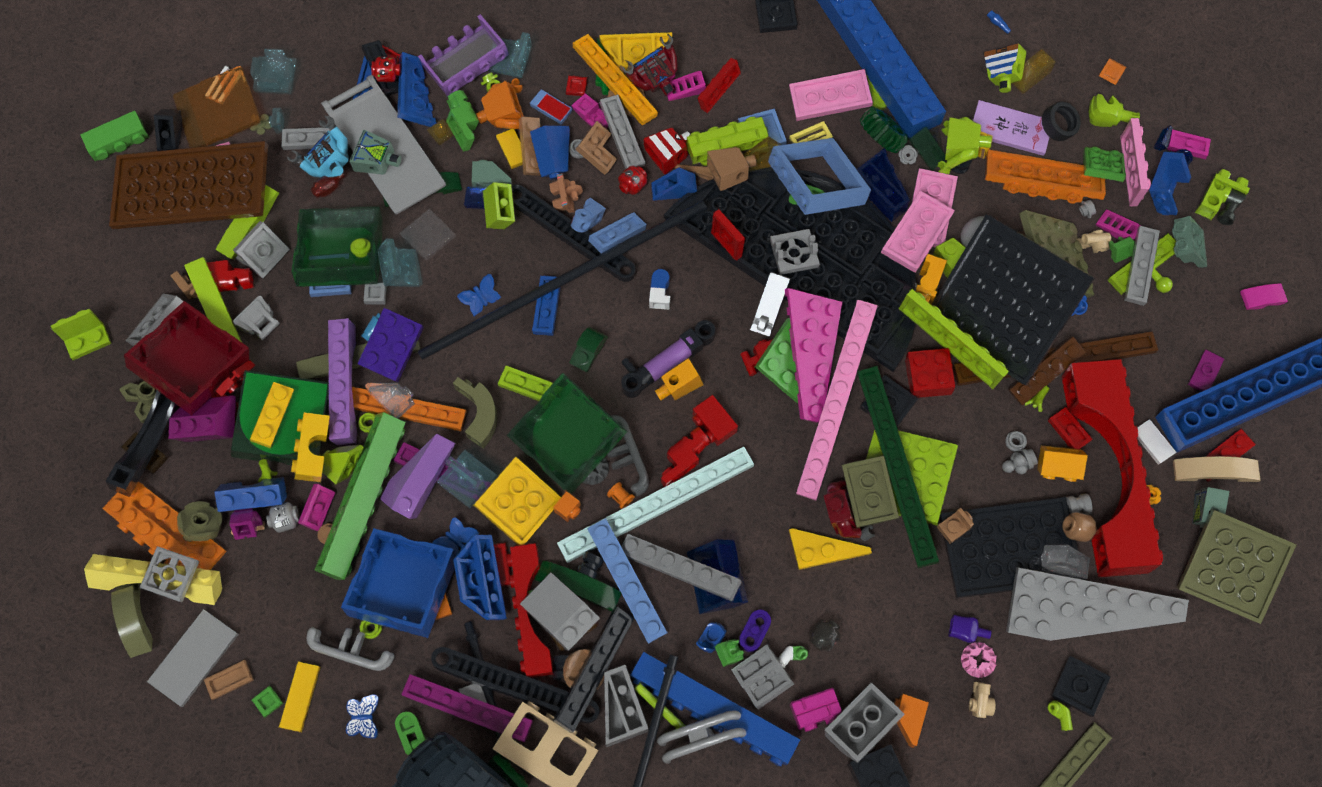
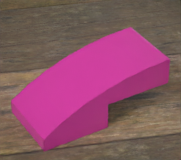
(589, 111)
(1263, 296)

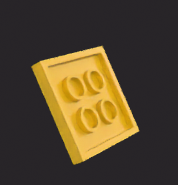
(517, 502)

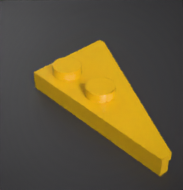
(818, 550)

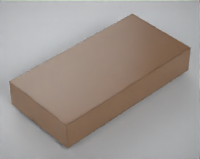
(228, 680)

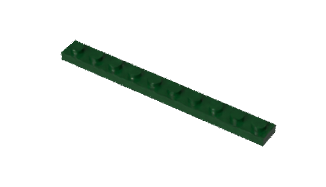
(898, 468)

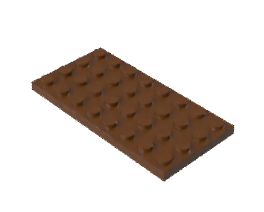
(189, 185)

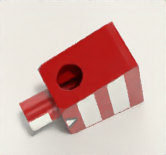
(666, 149)

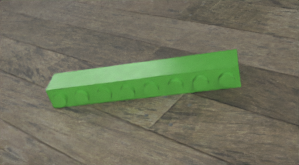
(360, 497)

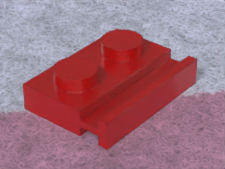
(235, 380)

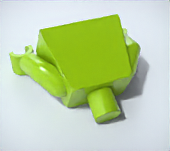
(962, 142)

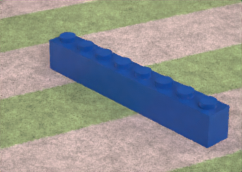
(705, 703)

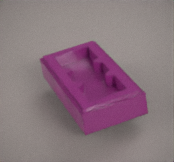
(1206, 371)

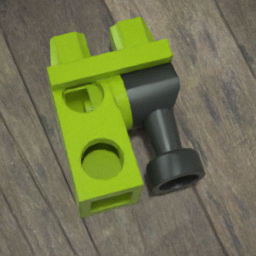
(1223, 191)

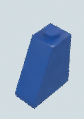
(551, 149)

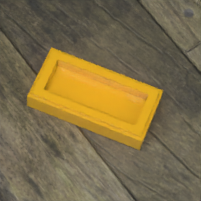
(511, 147)

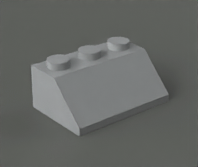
(154, 317)
(863, 723)

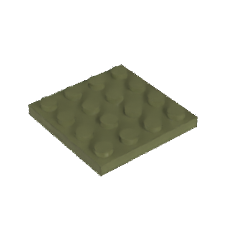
(1057, 237)
(1236, 566)

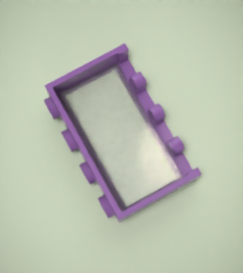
(465, 57)

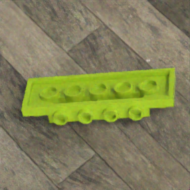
(950, 336)

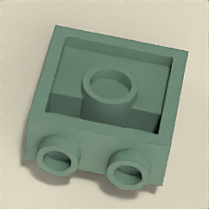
(1189, 241)

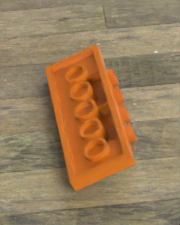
(1042, 177)
(156, 525)

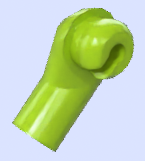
(1062, 713)

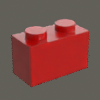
(714, 420)

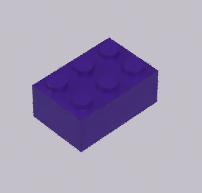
(390, 345)

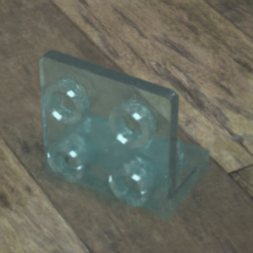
(516, 60)
(399, 266)

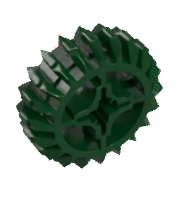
(883, 129)

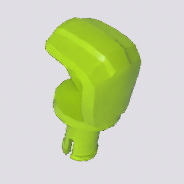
(1110, 113)

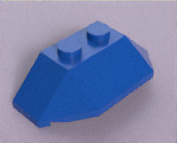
(479, 578)

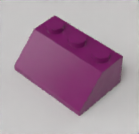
(210, 422)

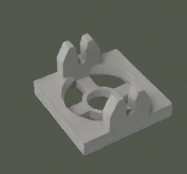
(806, 237)
(159, 555)

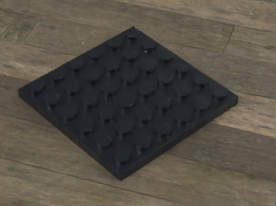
(1011, 296)

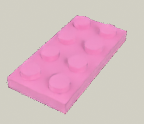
(830, 95)
(1135, 163)
(938, 186)
(917, 231)

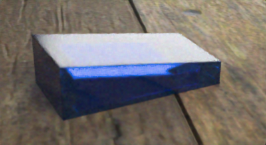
(1163, 139)

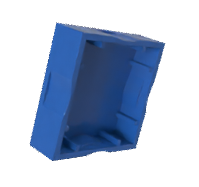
(400, 583)

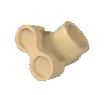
(1096, 240)
(980, 703)

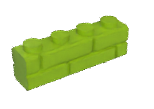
(740, 135)

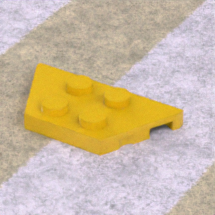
(631, 46)

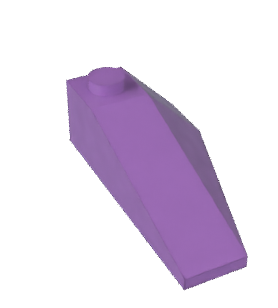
(415, 480)

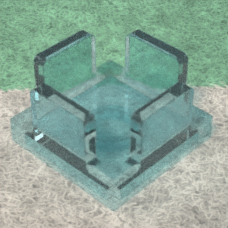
(274, 72)

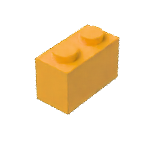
(1062, 463)

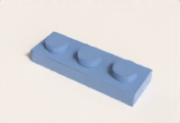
(617, 232)

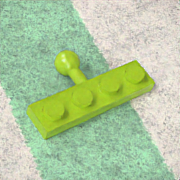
(1164, 251)

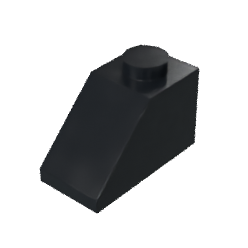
(168, 129)

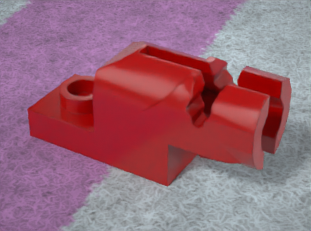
(229, 279)
(684, 456)

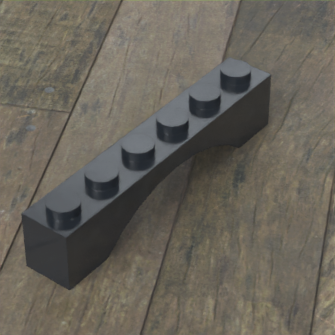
(133, 463)

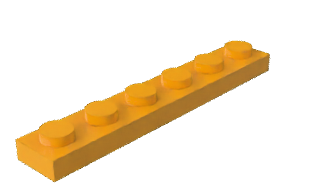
(615, 79)

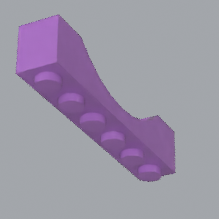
(341, 408)

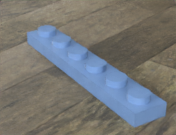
(627, 581)

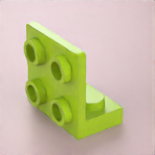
(82, 333)

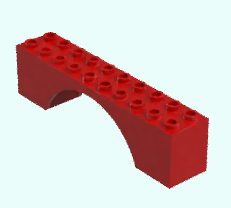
(1100, 398)

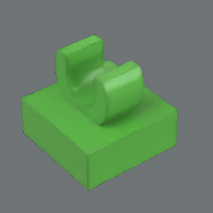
(1122, 249)
(729, 652)

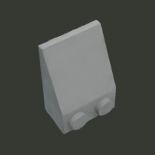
(559, 611)

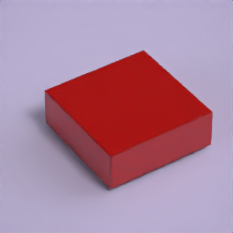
(576, 85)

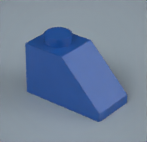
(674, 185)

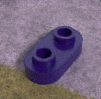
(755, 631)

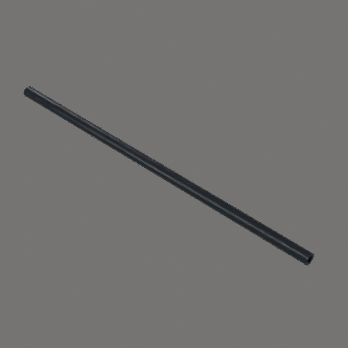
(561, 280)

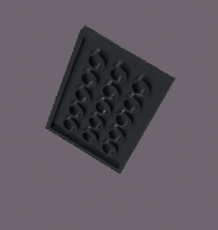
(1001, 540)

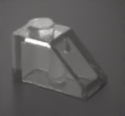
(391, 397)
(1065, 561)

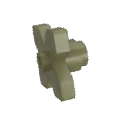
(141, 393)

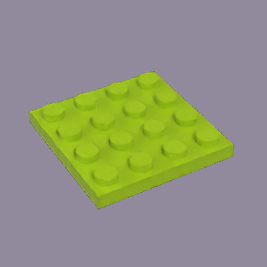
(930, 467)

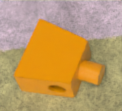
(687, 379)

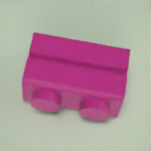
(816, 709)

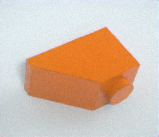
(913, 719)

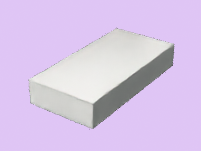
(1154, 442)

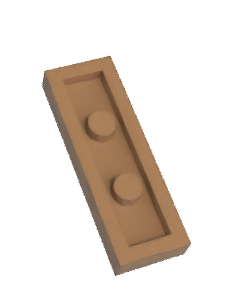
(529, 160)

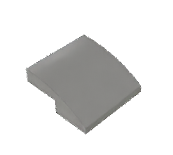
(762, 676)

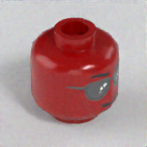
(632, 180)

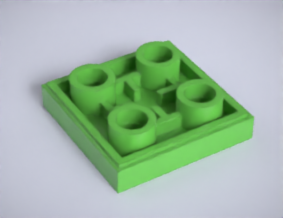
(1104, 164)

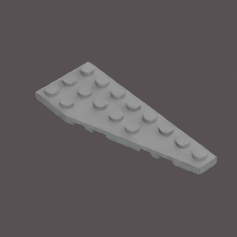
(1069, 607)

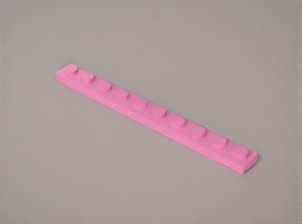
(836, 400)

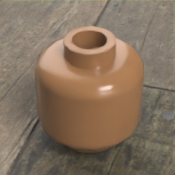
(1079, 527)

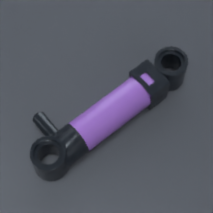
(688, 345)

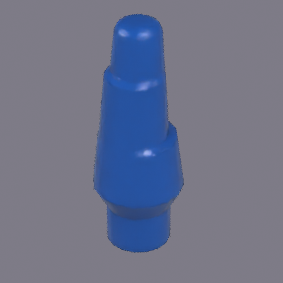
(998, 21)

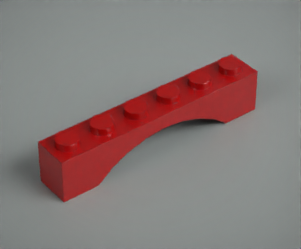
(536, 655)

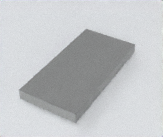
(192, 658)

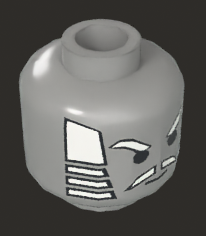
(283, 517)

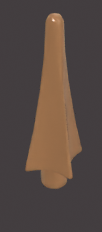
(700, 171)

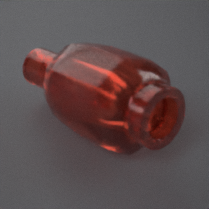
(325, 185)

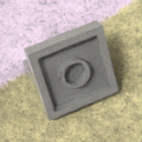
(260, 250)

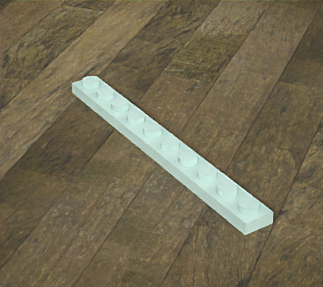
(661, 501)

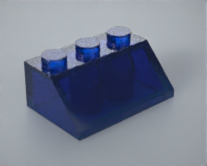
(723, 557)

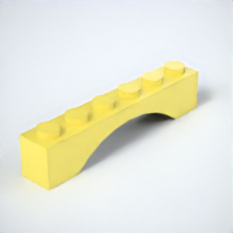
(109, 572)

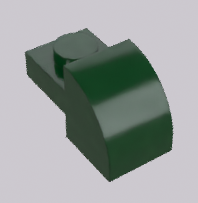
(587, 348)

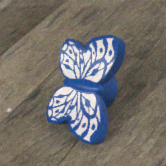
(361, 718)

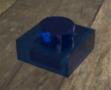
(474, 198)

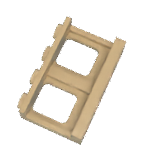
(538, 761)

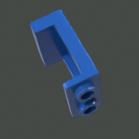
(1170, 170)

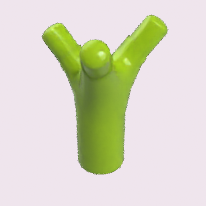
(1037, 400)
(266, 472)

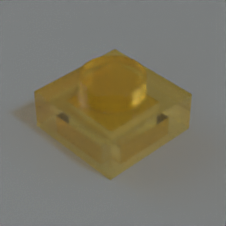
(440, 132)

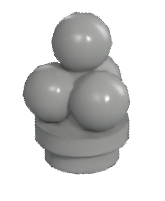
(1020, 462)

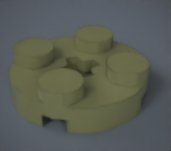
(199, 532)

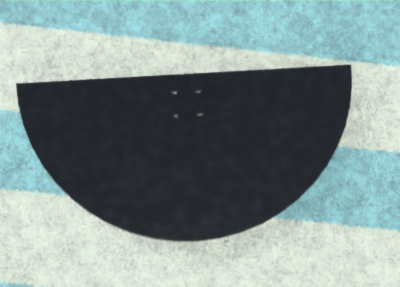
(847, 251)

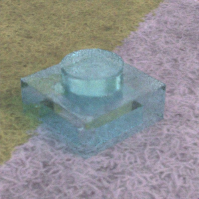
(277, 120)

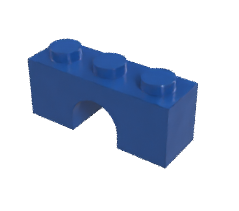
(236, 497)

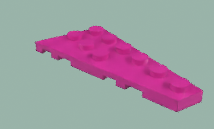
(813, 341)

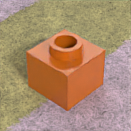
(567, 507)

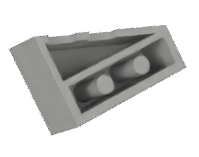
(622, 708)

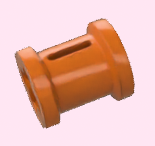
(620, 495)

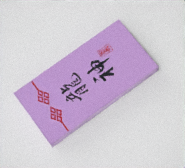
(1012, 127)

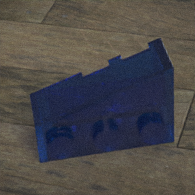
(886, 189)

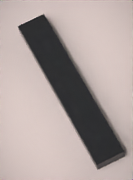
(593, 670)

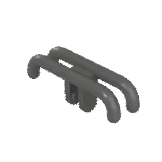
(634, 457)

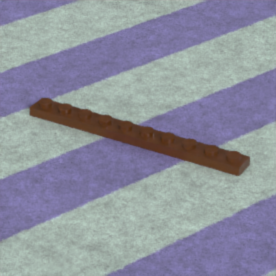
(1098, 350)

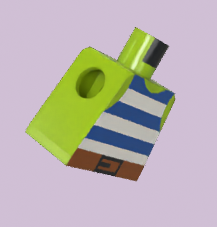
(1005, 65)

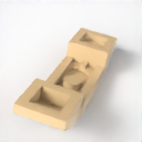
(1216, 468)

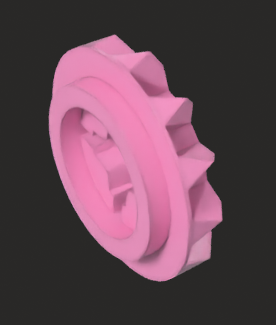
(969, 663)

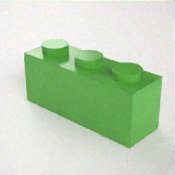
(114, 136)

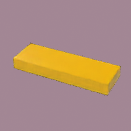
(299, 697)

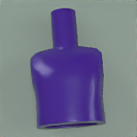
(966, 629)

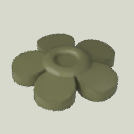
(264, 123)

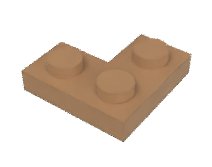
(592, 148)

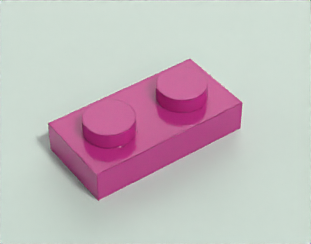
(1195, 144)
(316, 507)

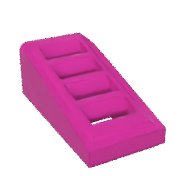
(687, 92)
(1122, 221)

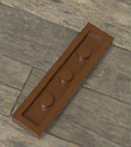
(1048, 370)

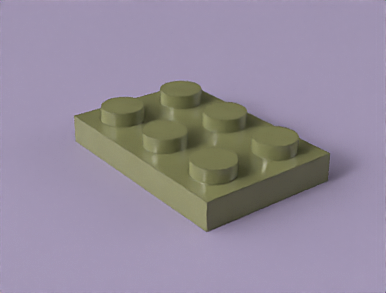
(870, 491)

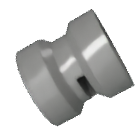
(1081, 504)

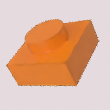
(1112, 71)

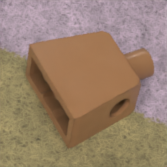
(729, 166)

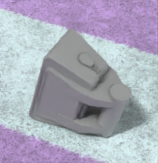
(254, 317)

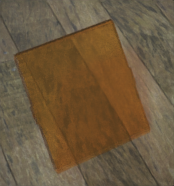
(216, 108)

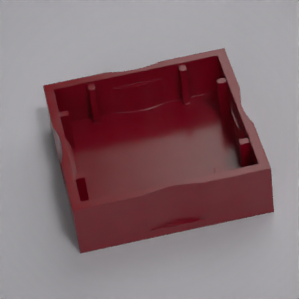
(186, 357)

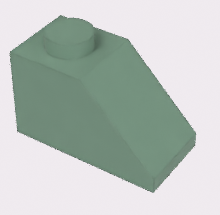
(486, 173)

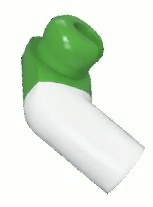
(792, 653)

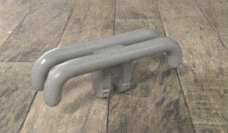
(341, 653)
(700, 735)

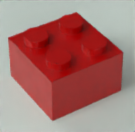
(930, 373)

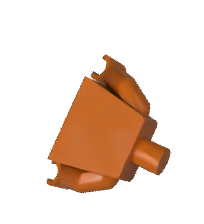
(502, 105)

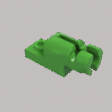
(461, 119)

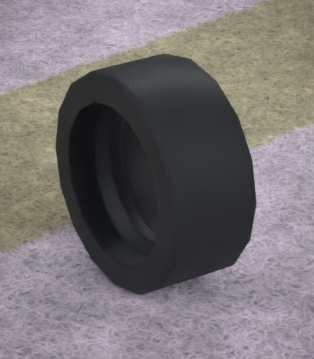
(1069, 113)

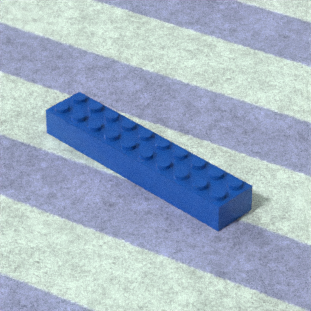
(885, 64)
(1243, 397)

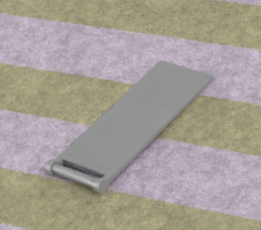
(373, 112)

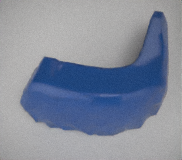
(711, 637)

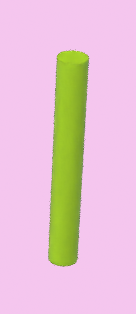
(651, 699)

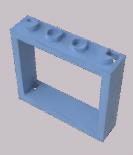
(856, 188)

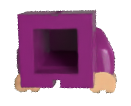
(245, 523)

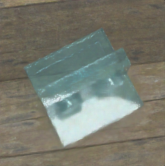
(466, 478)

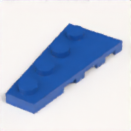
(412, 92)

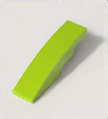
(242, 226)

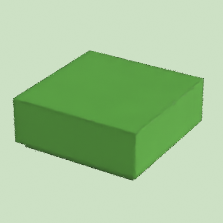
(267, 701)

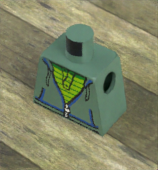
(373, 154)
(1206, 500)

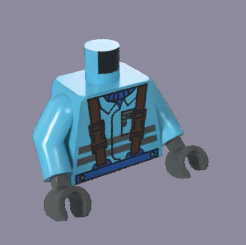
(327, 154)

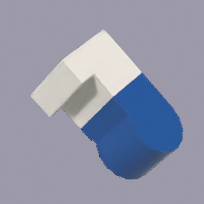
(659, 284)

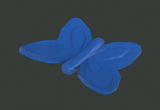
(481, 297)
(456, 536)

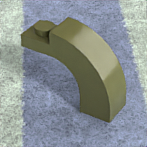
(485, 422)
(130, 620)

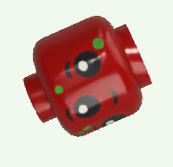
(385, 69)

